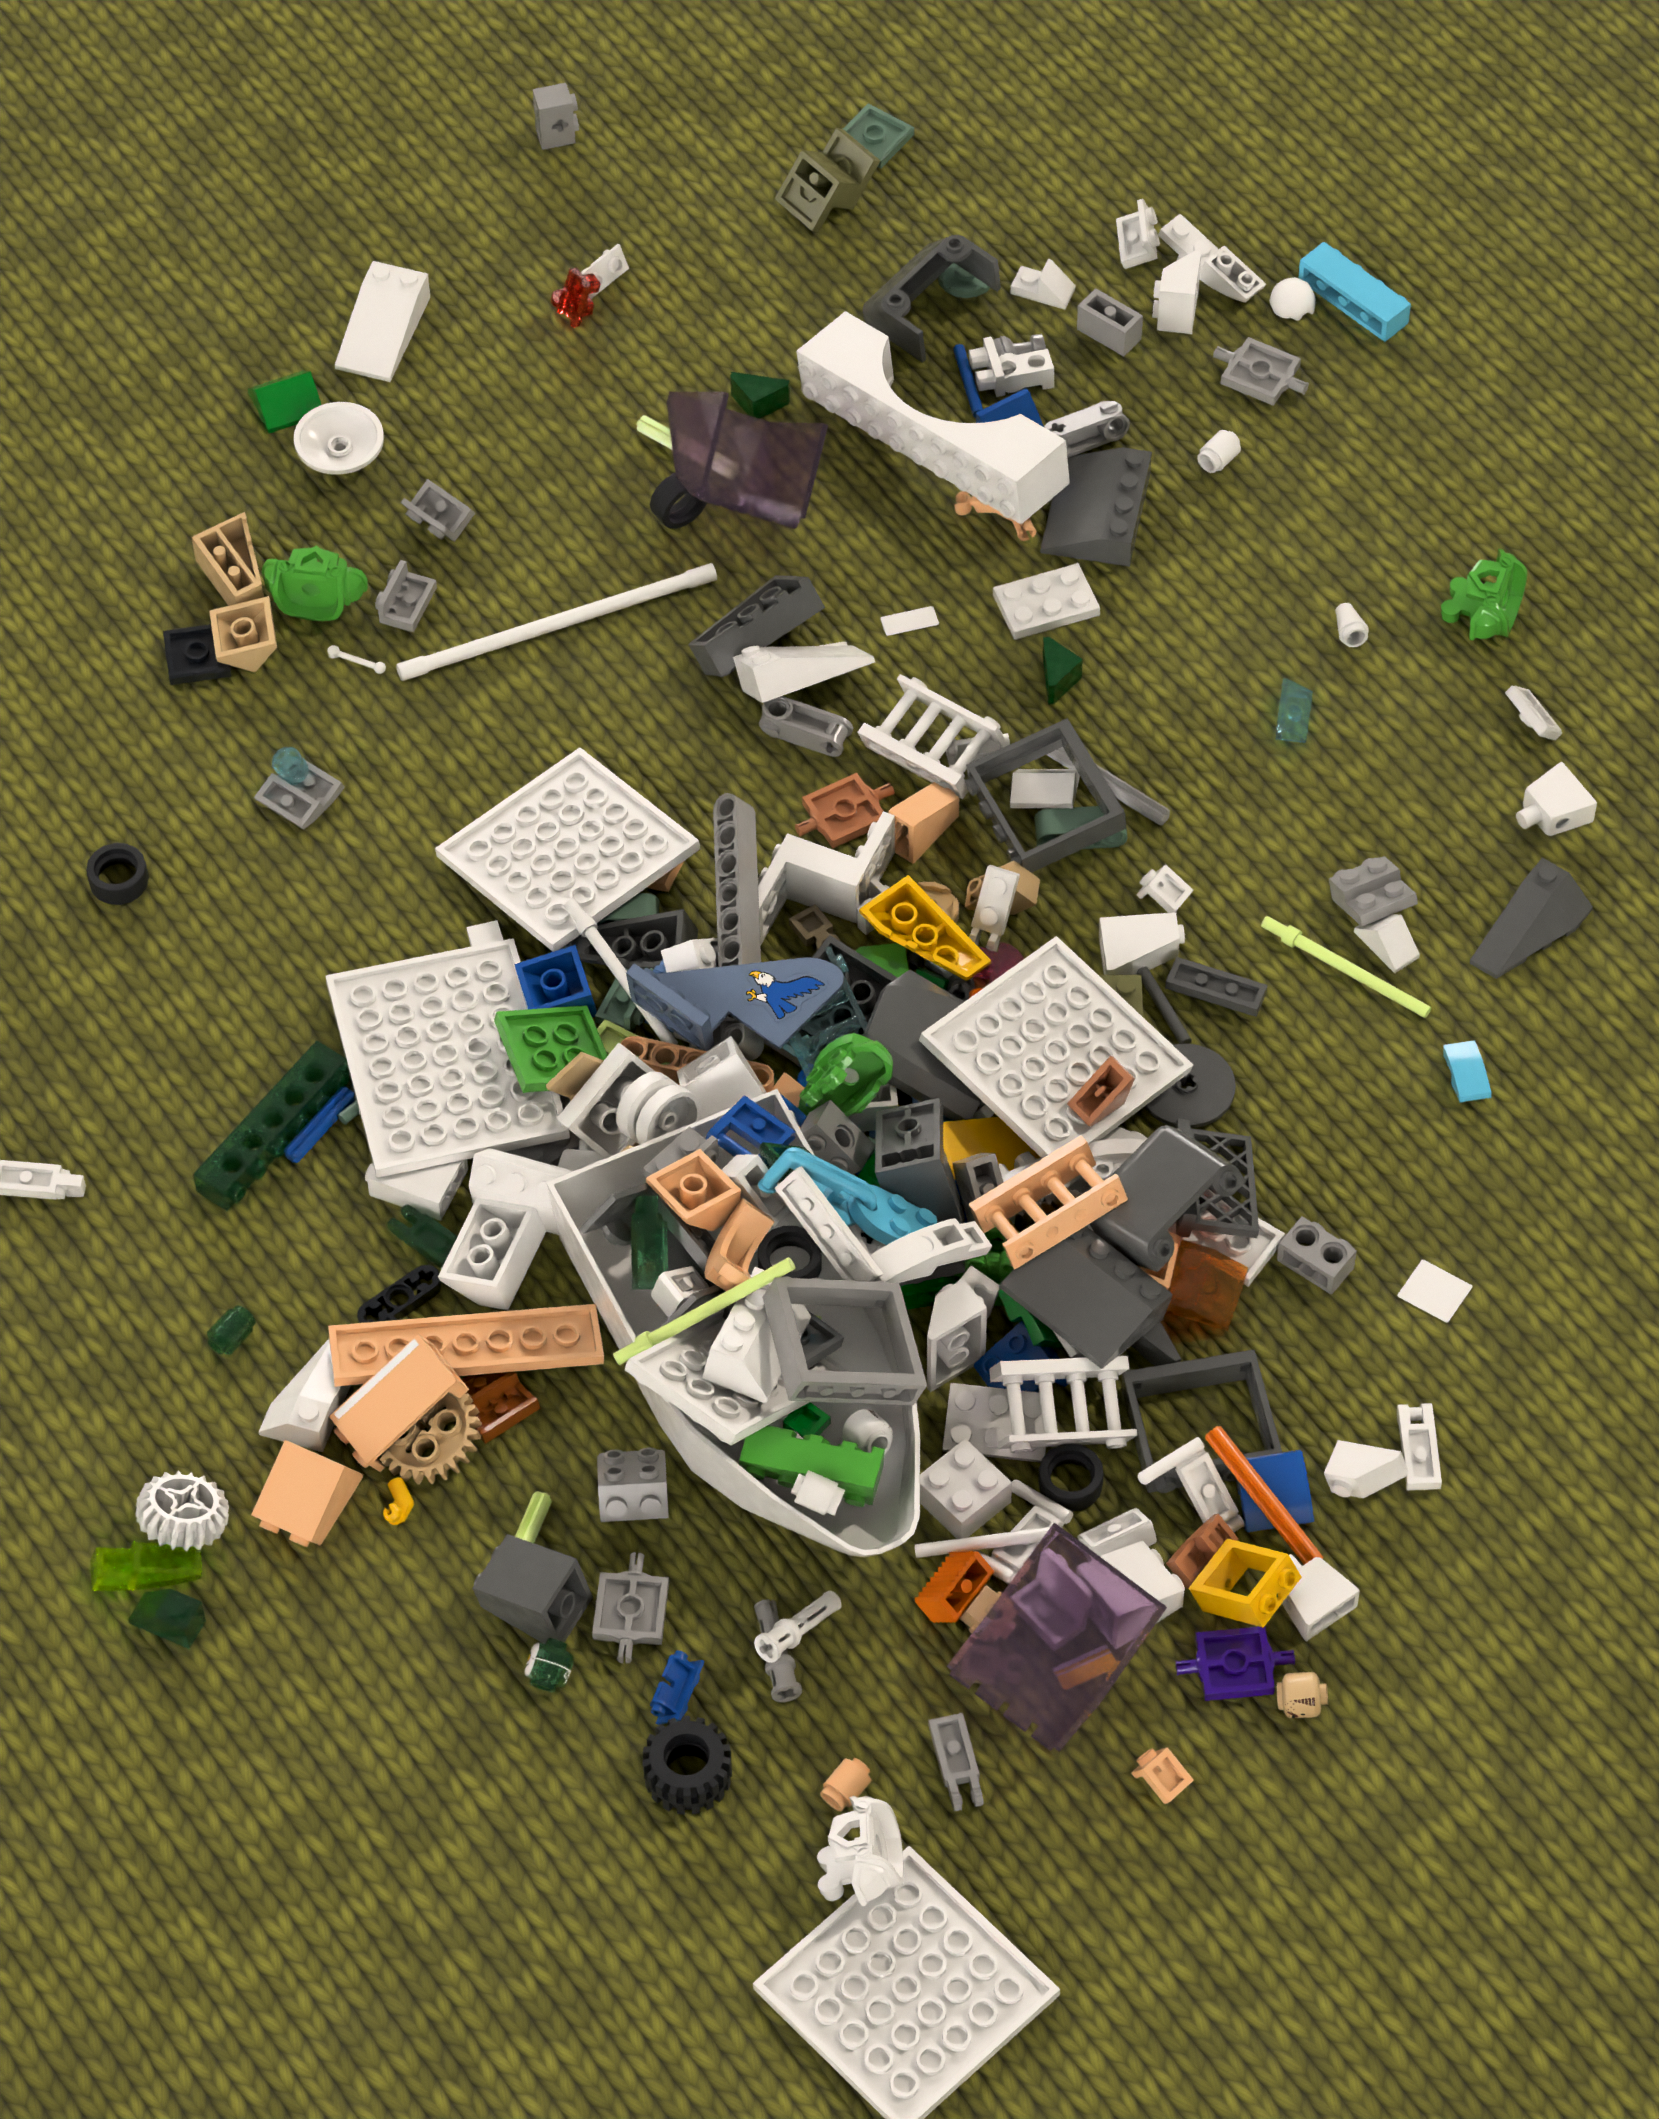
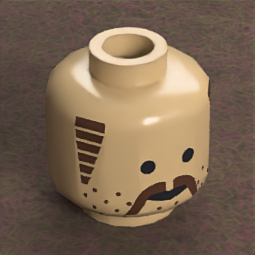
(1301, 1695)

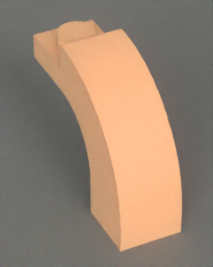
(736, 1245)

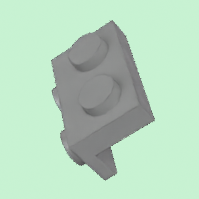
(439, 510)
(404, 598)

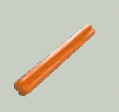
(1262, 1495)

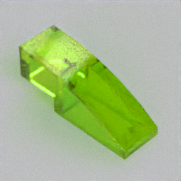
(143, 1567)

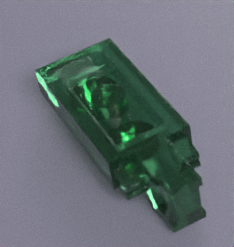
(648, 1243)

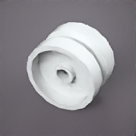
(655, 1107)

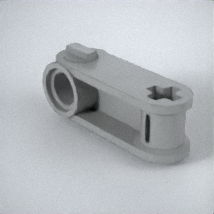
(1091, 427)
(805, 725)

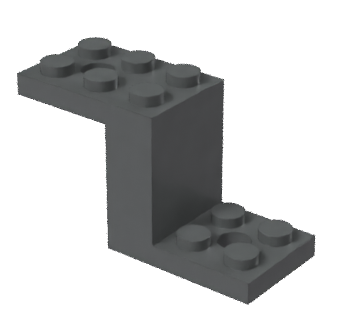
(917, 1166)

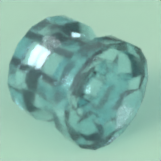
(284, 760)

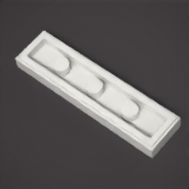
(827, 1227)

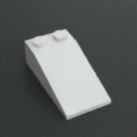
(383, 321)
(782, 670)

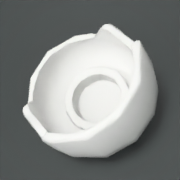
(1292, 298)

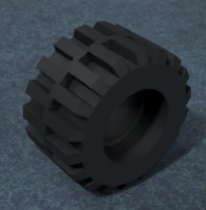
(680, 1740)

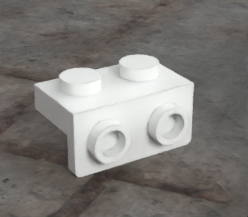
(1137, 236)

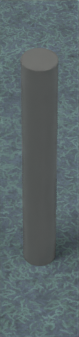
(1164, 1006)

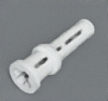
(778, 1636)

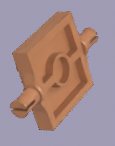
(843, 809)

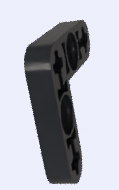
(402, 1286)

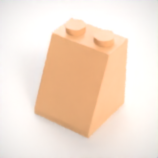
(304, 1494)

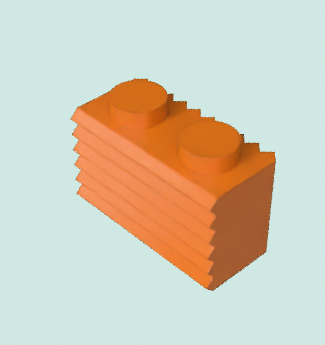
(954, 1586)

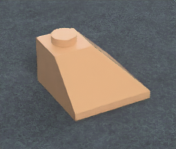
(697, 1191)

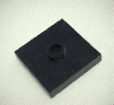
(192, 655)

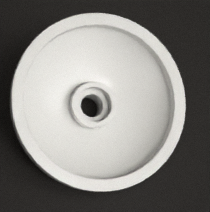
(338, 438)

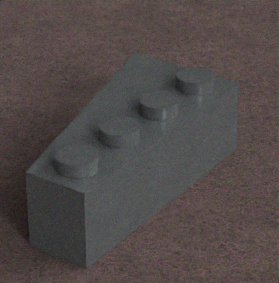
(756, 621)

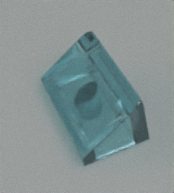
(1293, 712)

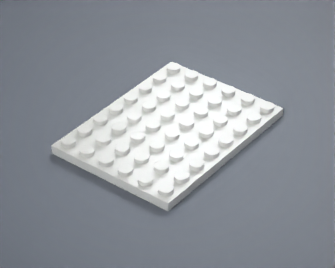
(432, 1060)

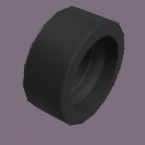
(675, 515)
(117, 854)
(791, 1236)
(1077, 1455)

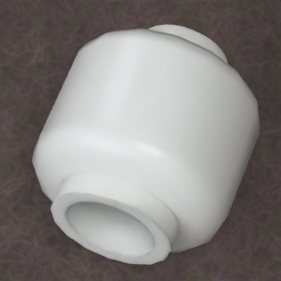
(867, 1430)

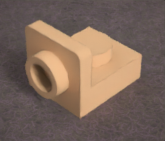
(1162, 1773)

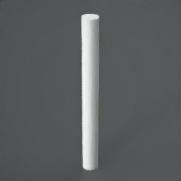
(980, 1542)

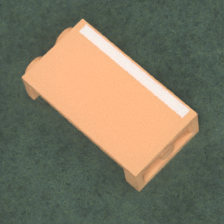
(395, 1400)

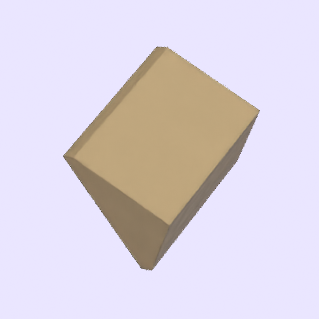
(244, 633)

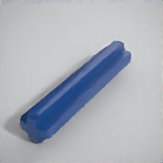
(319, 1125)

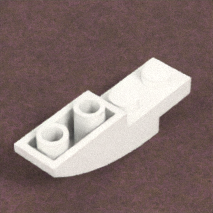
(1218, 267)
(930, 1247)

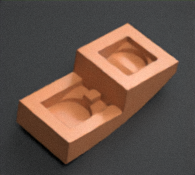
(1199, 1549)

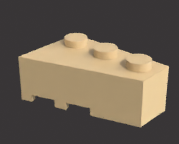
(229, 560)

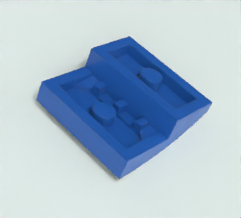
(1288, 1480)

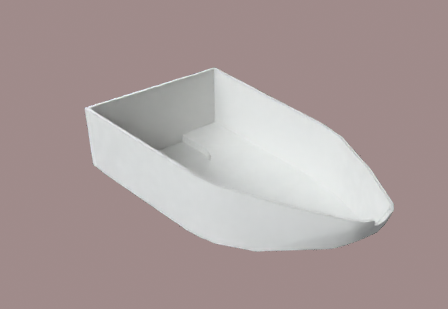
(865, 1348)

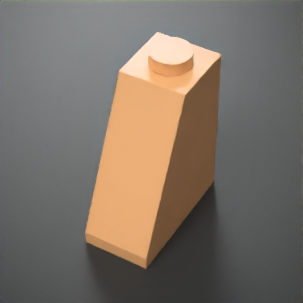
(923, 820)

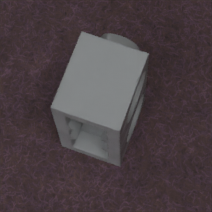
(1312, 1260)

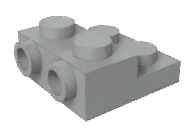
(1371, 891)

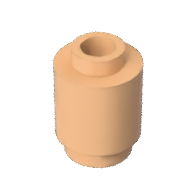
(846, 1781)

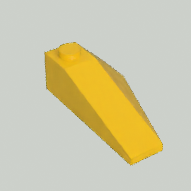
(917, 923)

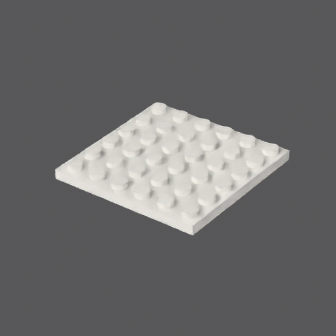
(567, 838)
(1041, 1037)
(907, 1992)

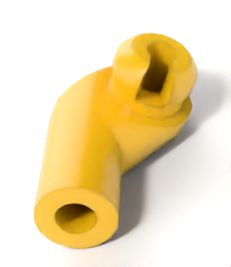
(402, 1503)

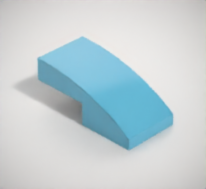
(1467, 1071)

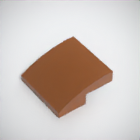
(500, 1402)

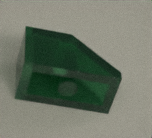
(169, 1616)

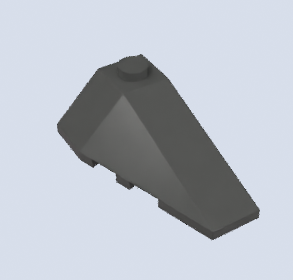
(639, 938)

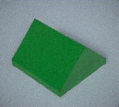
(285, 400)

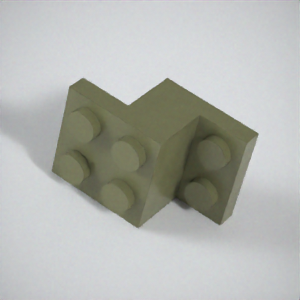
(827, 179)

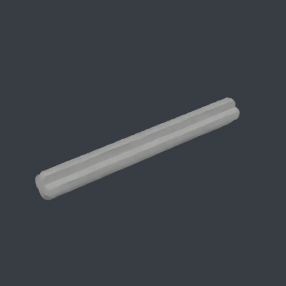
(1123, 791)

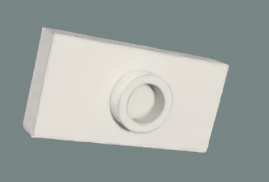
(1533, 713)

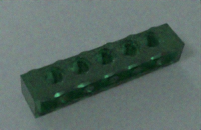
(275, 1109)

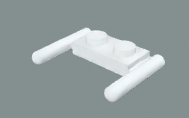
(1200, 1481)
(1008, 1559)

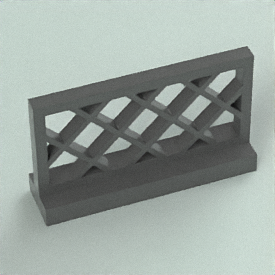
(1244, 1162)

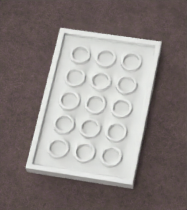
(676, 1372)

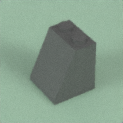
(533, 1589)

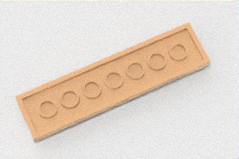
(473, 1342)

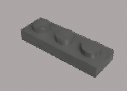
(1216, 986)

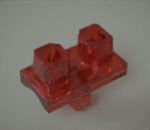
(574, 297)

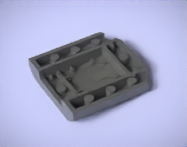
(898, 1019)

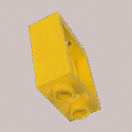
(1224, 1570)

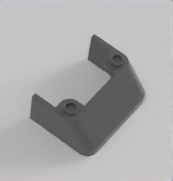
(893, 300)
(686, 1243)

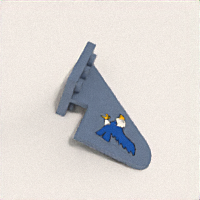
(764, 996)

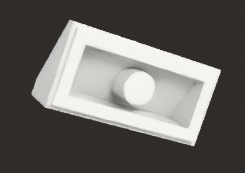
(1119, 1533)

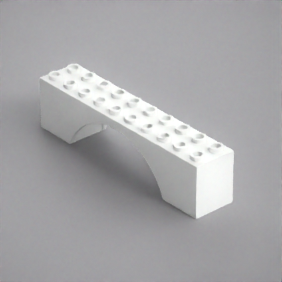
(1000, 462)

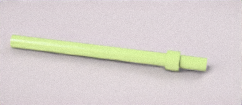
(1293, 937)
(647, 1340)

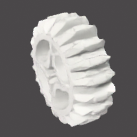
(182, 1511)

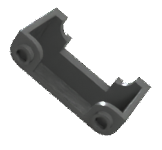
(1160, 1186)

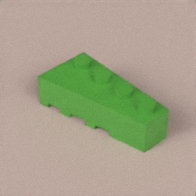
(782, 1456)

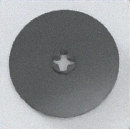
(1207, 1098)

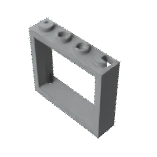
(843, 1385)

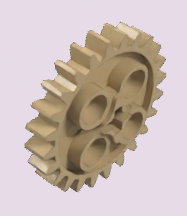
(449, 1445)

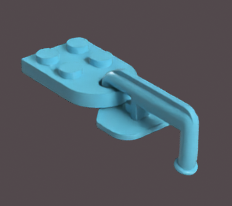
(873, 1209)

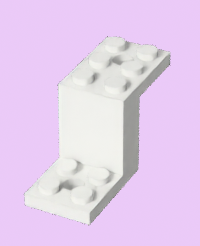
(824, 876)

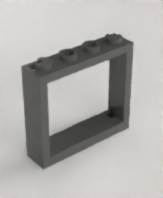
(1024, 751)
(1192, 1375)

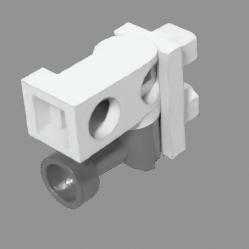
(1012, 365)

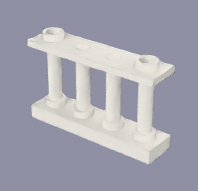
(928, 764)
(1076, 1373)

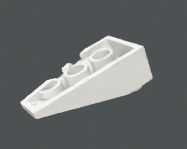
(305, 1404)

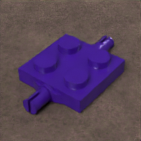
(1235, 1663)

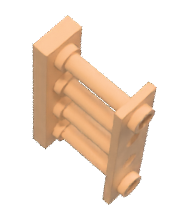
(1036, 1182)

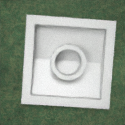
(1044, 788)

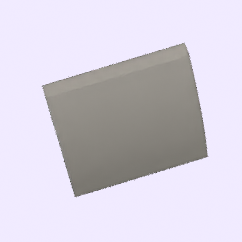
(302, 801)

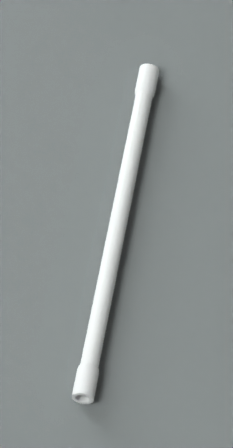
(423, 664)

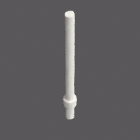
(588, 928)

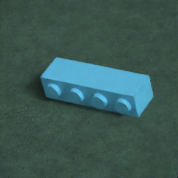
(1354, 291)

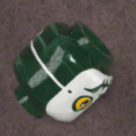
(549, 1665)

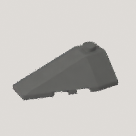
(1537, 914)

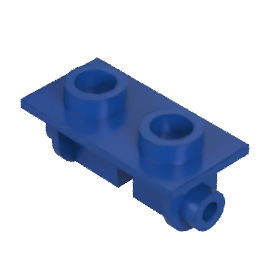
(672, 1700)

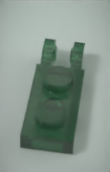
(424, 1236)

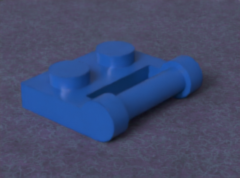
(753, 1125)

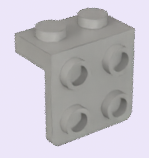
(632, 1485)

